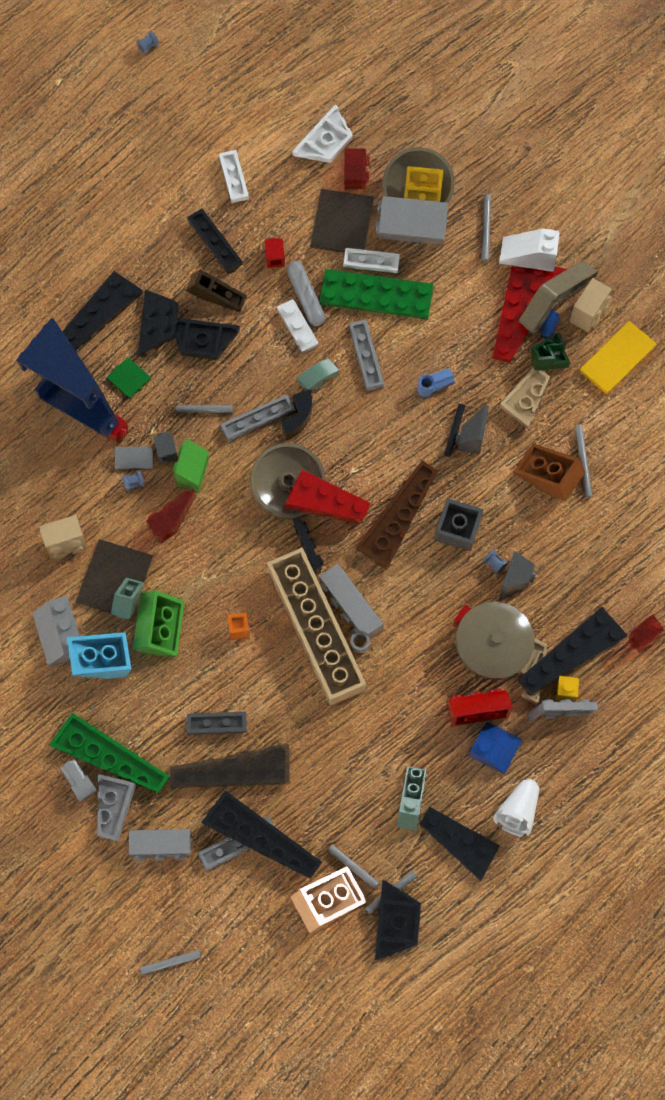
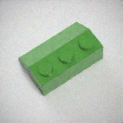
(158, 624)

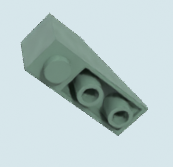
(411, 798)

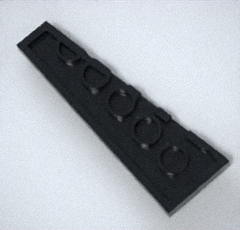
(102, 306)
(582, 644)
(248, 828)

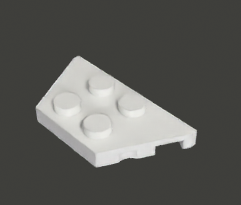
(325, 139)

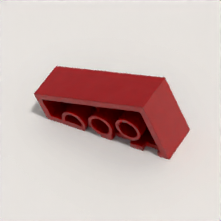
(325, 499)

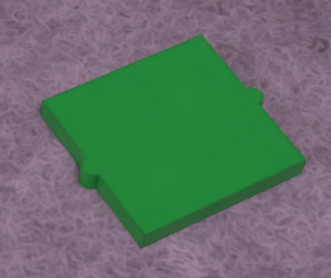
(128, 378)

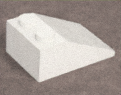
(531, 249)

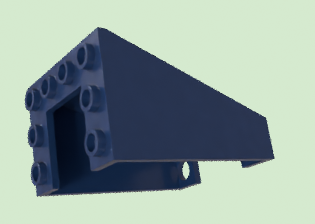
(67, 380)

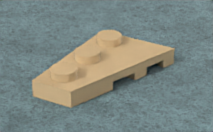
(525, 397)

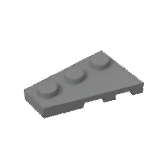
(553, 709)
(114, 803)

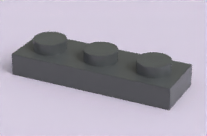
(216, 723)

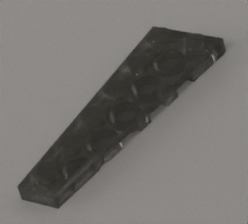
(257, 767)

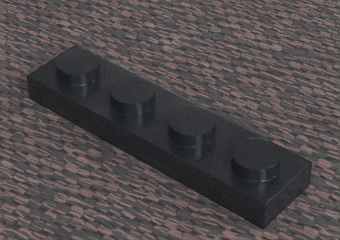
(214, 240)

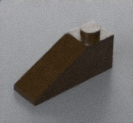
(215, 291)

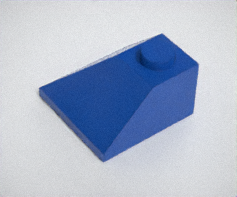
(495, 747)

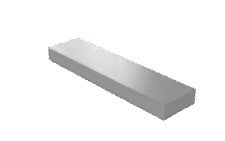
(366, 355)
(257, 418)
(222, 852)

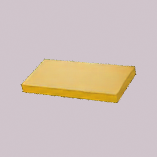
(618, 357)

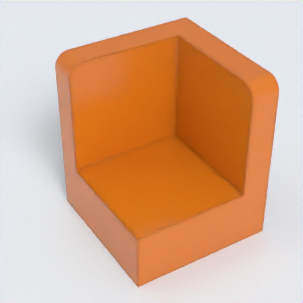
(238, 626)

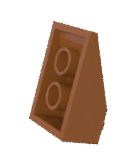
(550, 471)

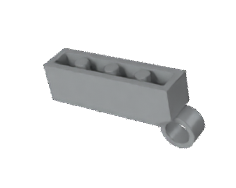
(352, 605)

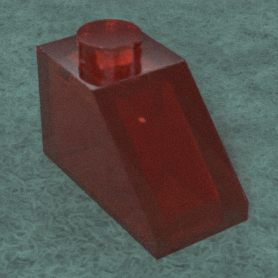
(646, 634)

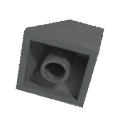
(472, 432)
(518, 575)

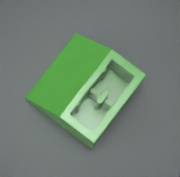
(191, 466)

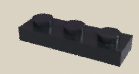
(308, 544)

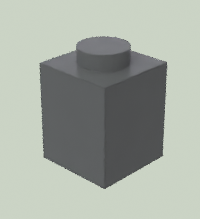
(165, 447)

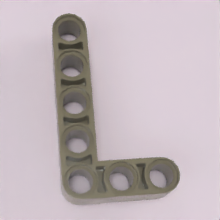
(554, 292)

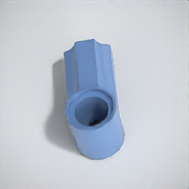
(435, 381)

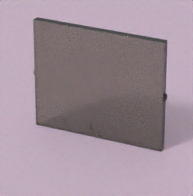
(341, 221)
(107, 572)

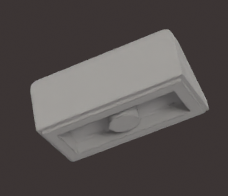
(133, 458)

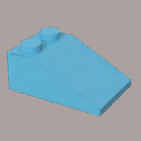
(99, 656)

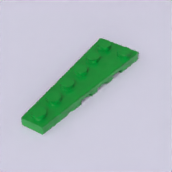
(96, 748)

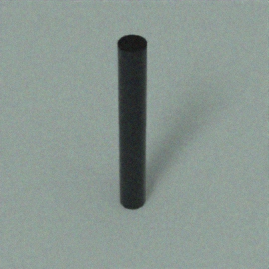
(455, 427)

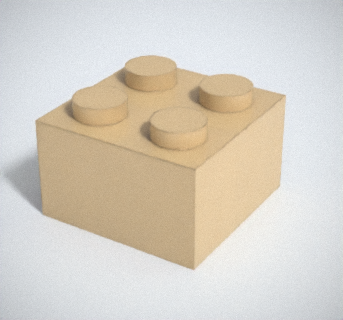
(591, 305)
(63, 537)

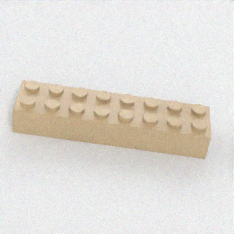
(316, 626)

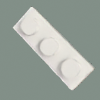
(233, 176)
(371, 260)
(297, 326)

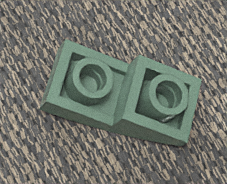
(315, 375)

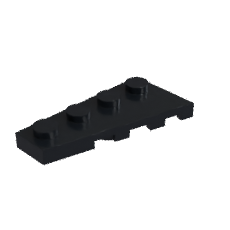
(464, 844)

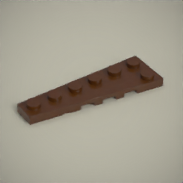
(392, 525)

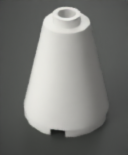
(519, 809)

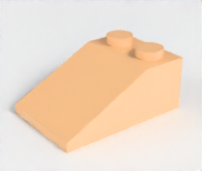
(328, 899)

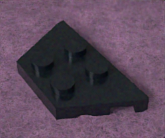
(157, 322)
(204, 338)
(397, 921)

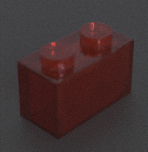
(355, 168)

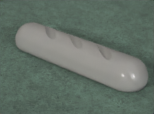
(305, 293)

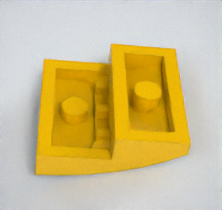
(423, 183)

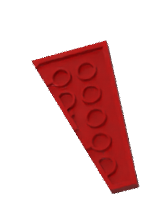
(520, 290)

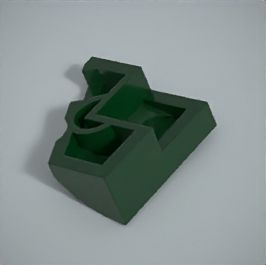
(550, 354)

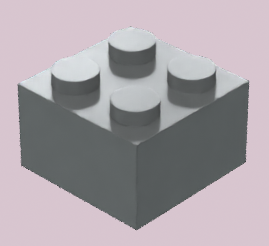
(458, 524)

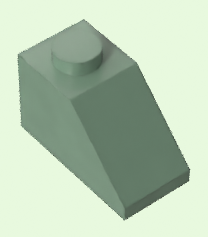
(126, 598)

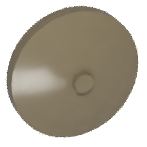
(396, 171)
(276, 473)
(494, 640)

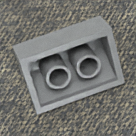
(54, 624)

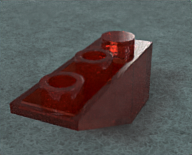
(168, 520)

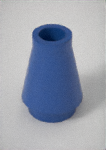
(549, 325)

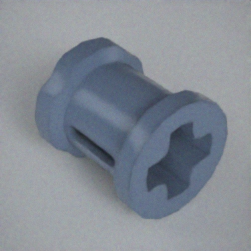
(147, 42)
(133, 481)
(495, 562)

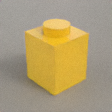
(567, 688)

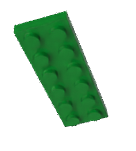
(376, 294)

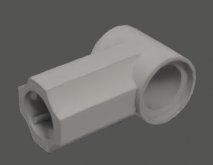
(79, 782)

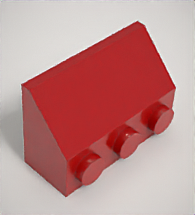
(479, 707)

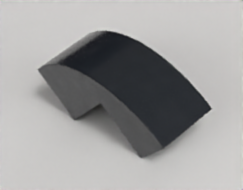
(296, 424)

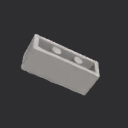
(159, 844)

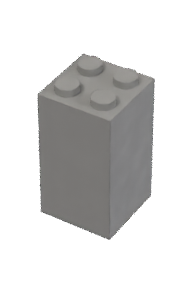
(412, 220)

